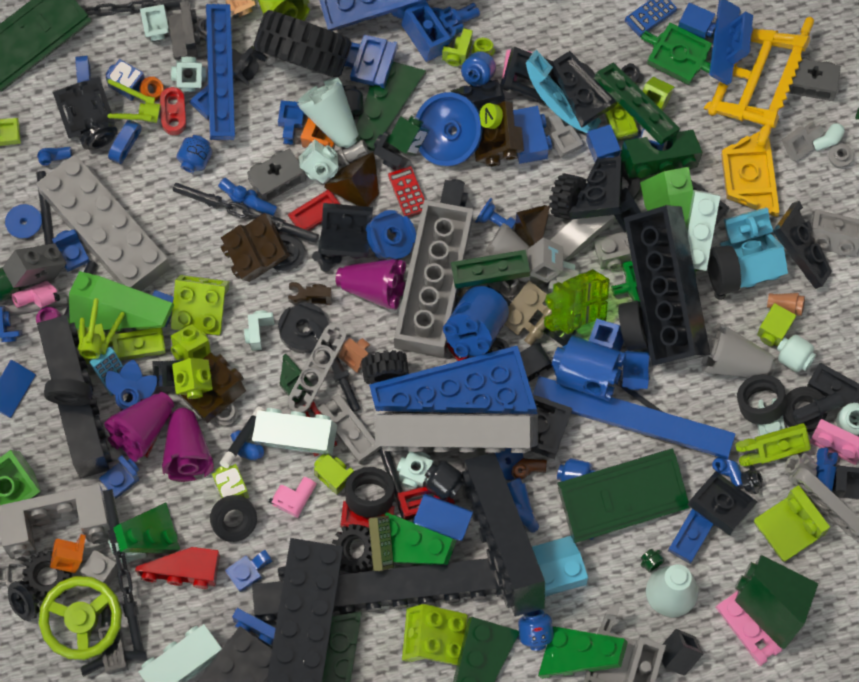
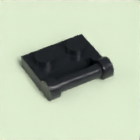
(517, 66)

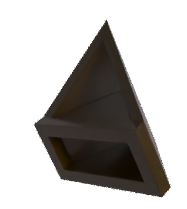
(356, 181)
(531, 224)

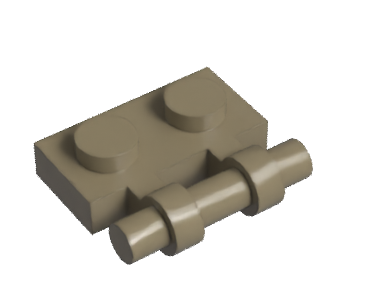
(524, 308)

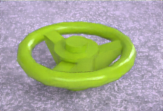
(80, 618)

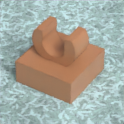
(353, 353)

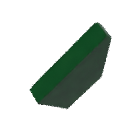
(289, 377)

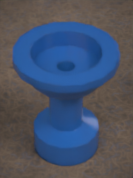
(488, 213)

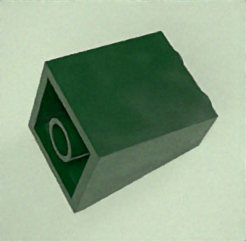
(775, 598)

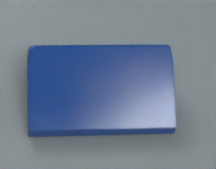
(13, 386)
(443, 517)

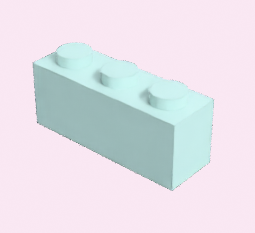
(701, 226)
(295, 431)
(182, 659)

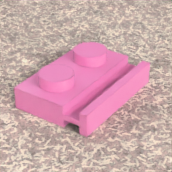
(836, 440)

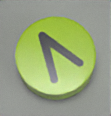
(491, 115)

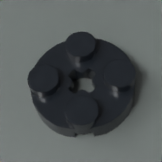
(295, 316)

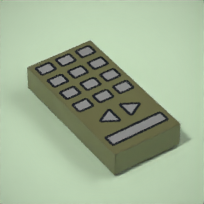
(381, 543)

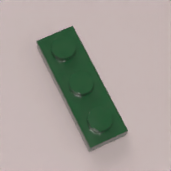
(490, 269)

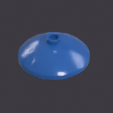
(440, 116)

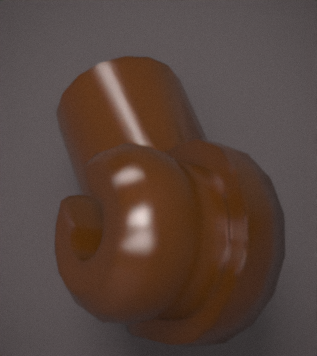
(527, 466)

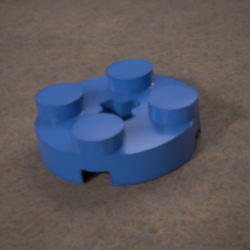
(381, 244)

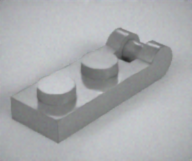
(350, 429)

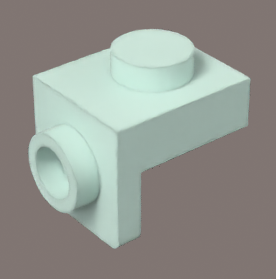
(154, 22)
(255, 320)

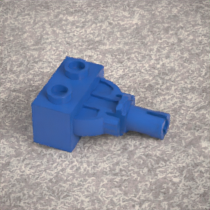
(435, 27)

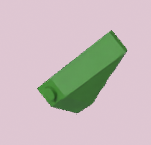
(669, 188)
(140, 308)
(16, 478)

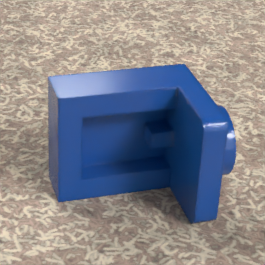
(635, 370)

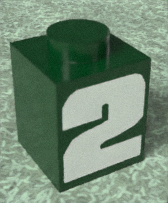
(408, 135)

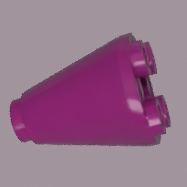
(374, 281)
(139, 425)

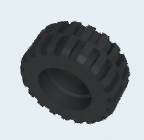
(302, 43)

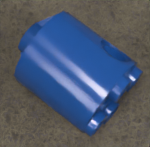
(476, 321)
(588, 367)

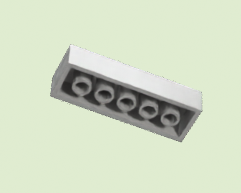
(103, 225)
(430, 285)
(459, 430)

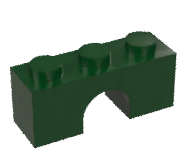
(644, 160)

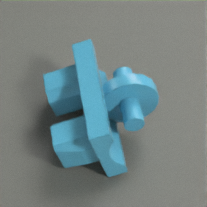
(748, 225)

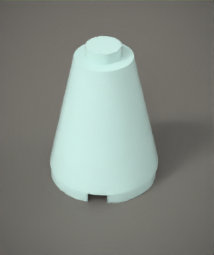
(331, 112)
(672, 591)

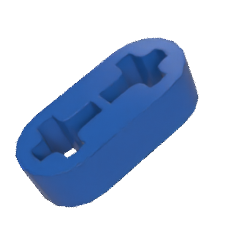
(83, 68)
(124, 141)

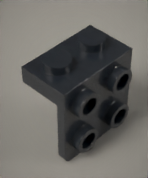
(345, 230)

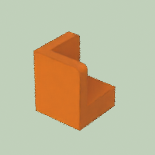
(311, 132)
(67, 554)

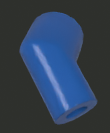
(728, 468)

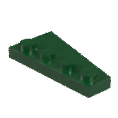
(386, 103)
(483, 651)

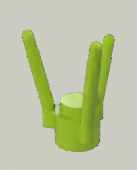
(147, 112)
(91, 344)

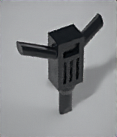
(115, 657)

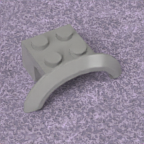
(640, 660)

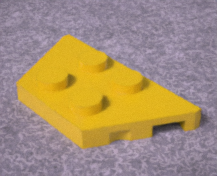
(750, 174)

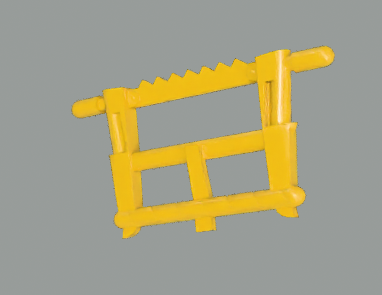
(763, 116)

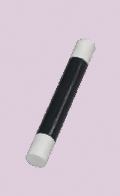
(240, 440)

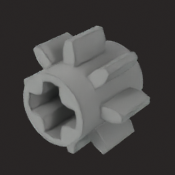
(796, 462)

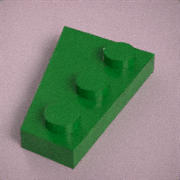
(148, 533)
(418, 544)
(581, 651)

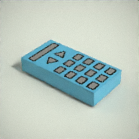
(106, 363)

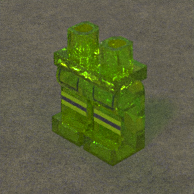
(577, 302)

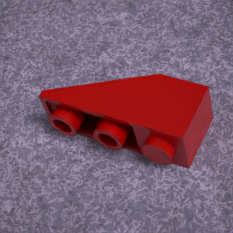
(189, 566)

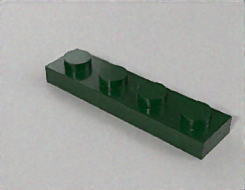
(636, 103)

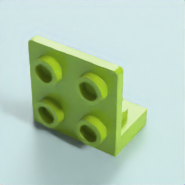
(199, 303)
(792, 524)
(433, 634)

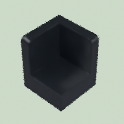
(846, 482)
(681, 652)

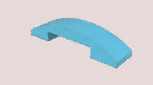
(551, 93)

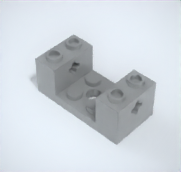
(18, 516)

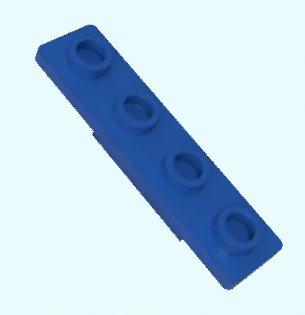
(730, 40)

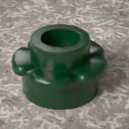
(650, 559)

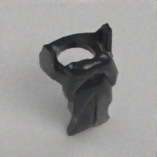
(246, 65)

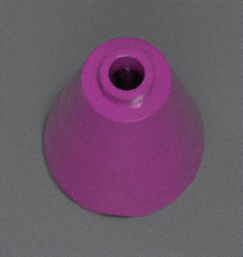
(185, 448)

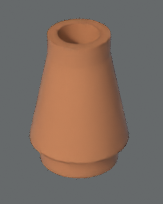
(790, 301)

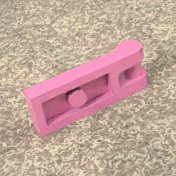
(747, 630)

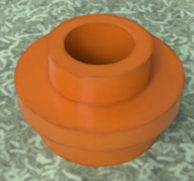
(155, 83)

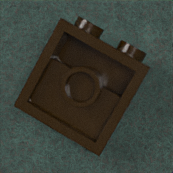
(501, 142)
(254, 248)
(226, 388)

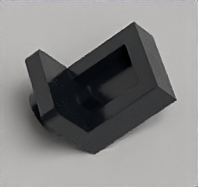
(391, 158)

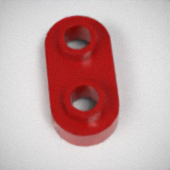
(173, 112)

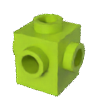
(190, 344)
(192, 377)

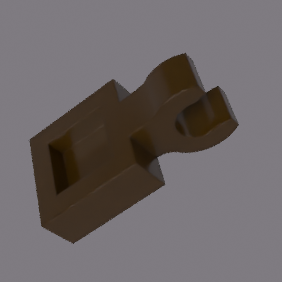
(315, 295)

